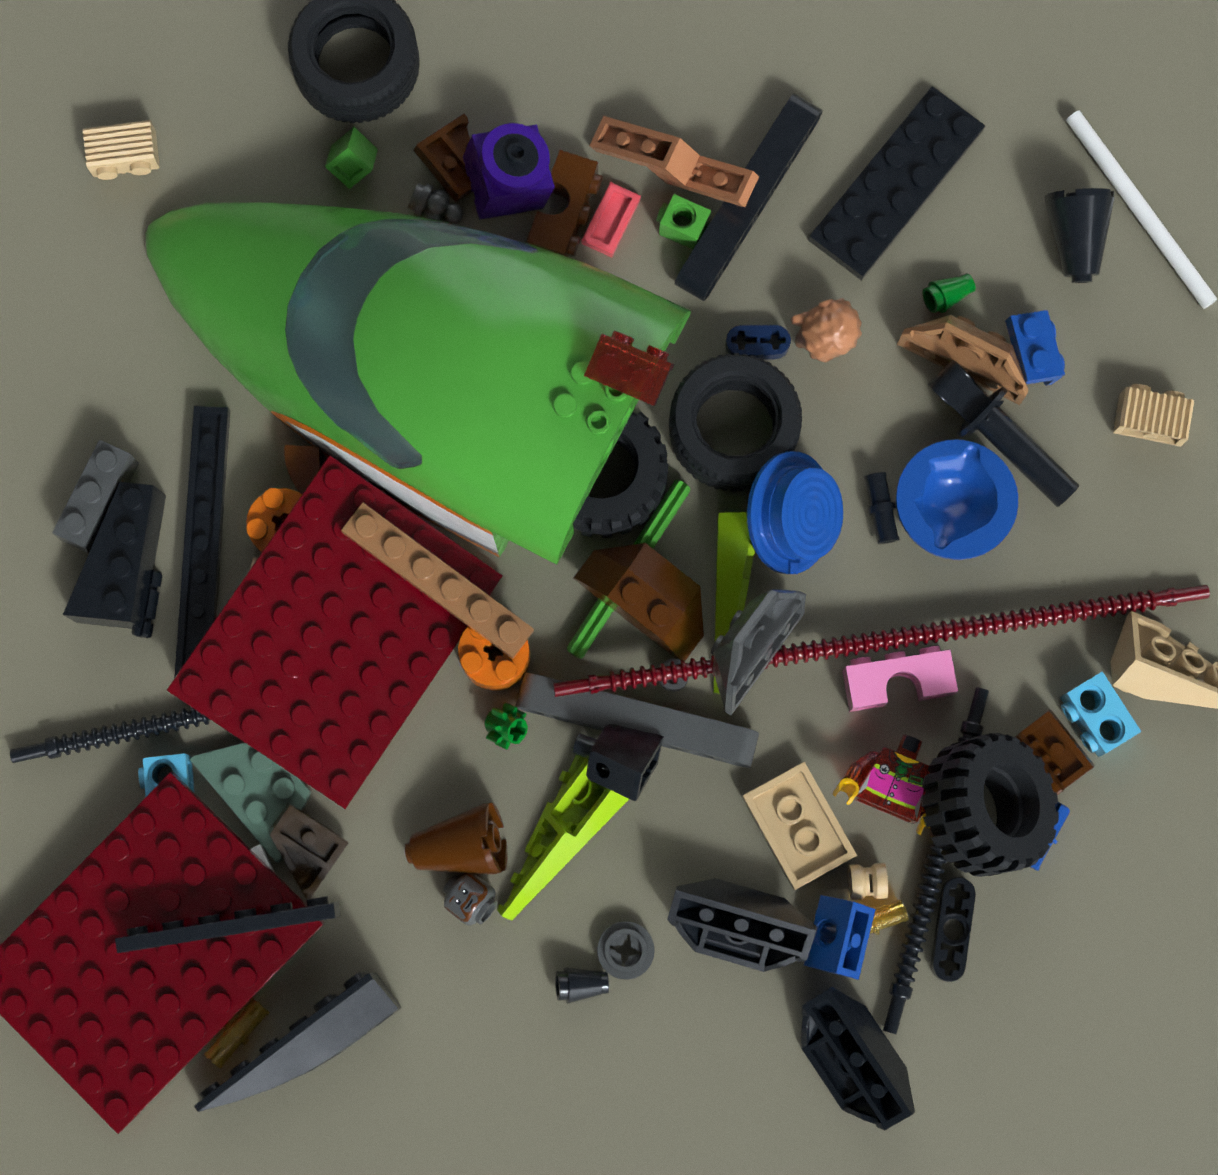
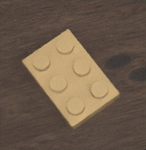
(799, 826)

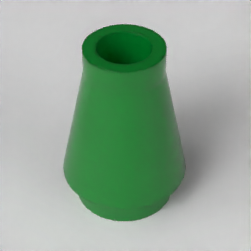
(945, 293)

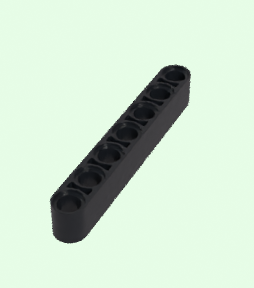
(734, 222)

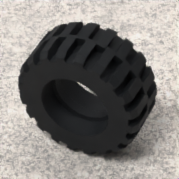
(645, 491)
(959, 812)

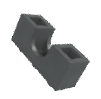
(93, 494)

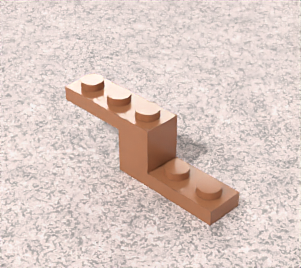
(674, 161)

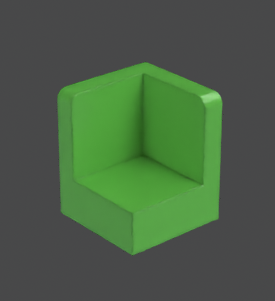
(351, 157)

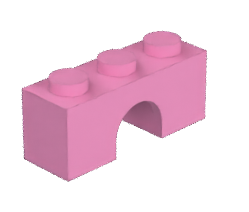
(929, 672)

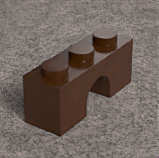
(574, 180)

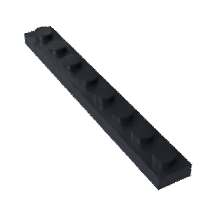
(202, 528)

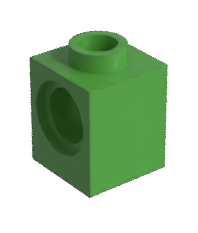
(684, 235)

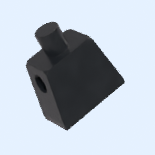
(620, 758)

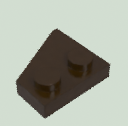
(306, 847)

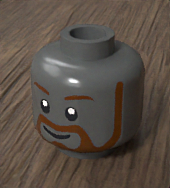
(469, 898)

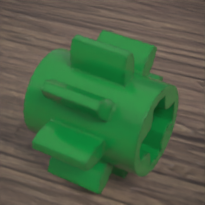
(506, 725)

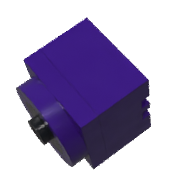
(508, 170)

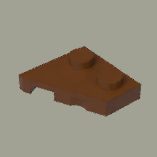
(444, 156)

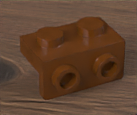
(1057, 749)

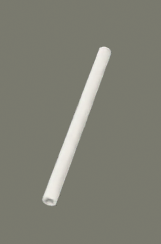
(1141, 209)

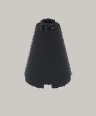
(1080, 229)

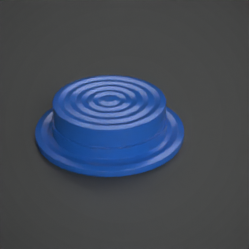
(957, 499)
(793, 512)

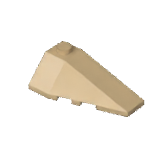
(1160, 667)

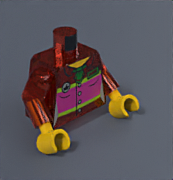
(889, 781)

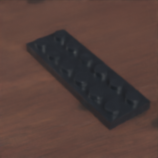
(896, 183)

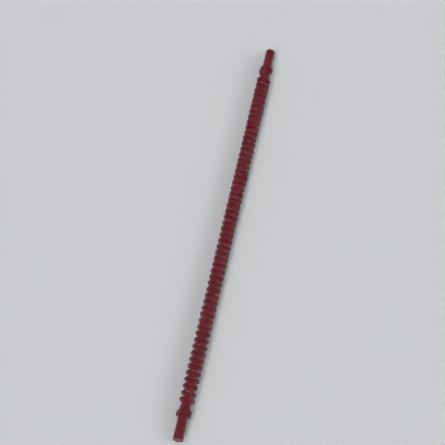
(954, 629)

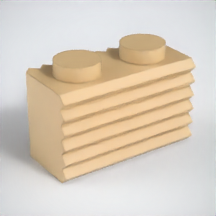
(121, 149)
(1153, 415)

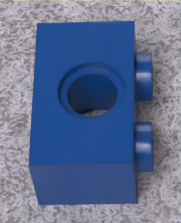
(840, 936)

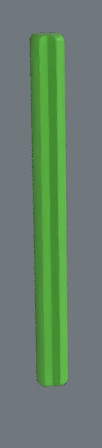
(650, 535)

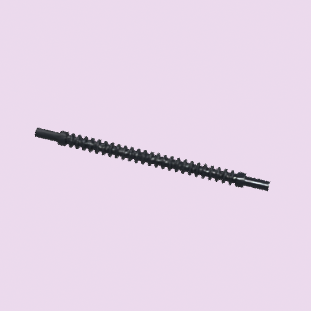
(54, 747)
(901, 988)

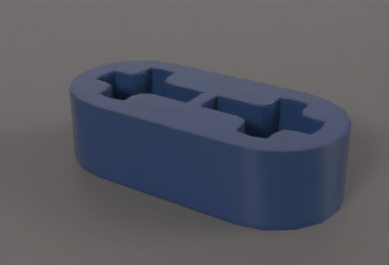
(757, 334)

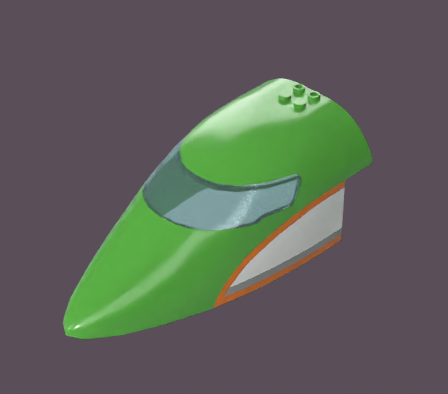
(418, 353)

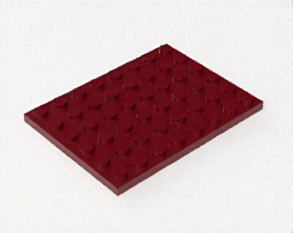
(326, 640)
(137, 1017)

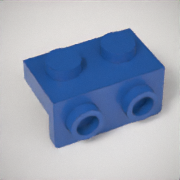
(1036, 347)

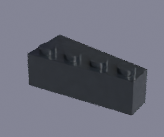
(120, 563)

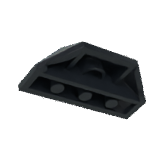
(741, 924)
(855, 1059)

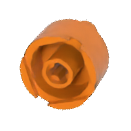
(268, 513)
(486, 673)

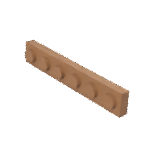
(437, 580)

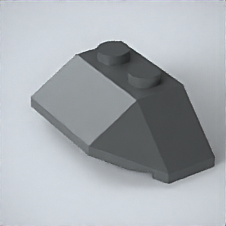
(753, 642)

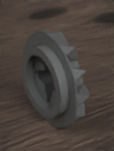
(640, 941)

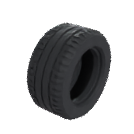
(361, 99)
(733, 374)

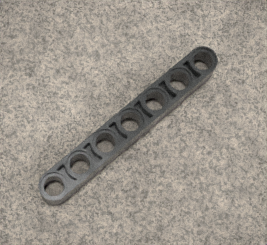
(680, 729)

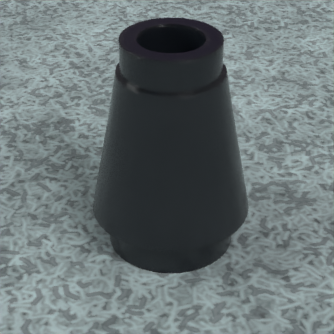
(580, 984)

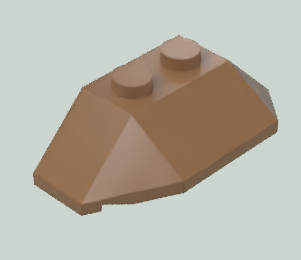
(979, 353)

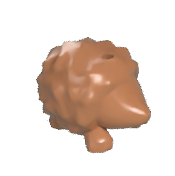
(828, 329)

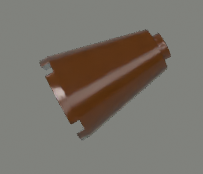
(461, 843)

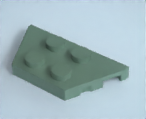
(252, 788)

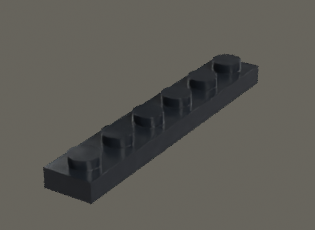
(212, 926)

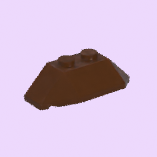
(647, 594)

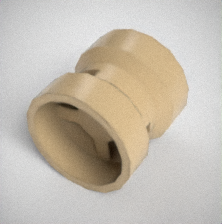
(859, 882)

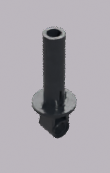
(984, 414)

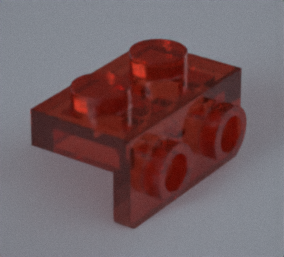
(629, 368)

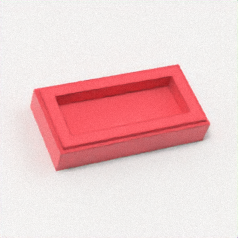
(611, 219)

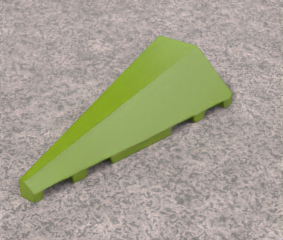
(733, 570)
(561, 833)

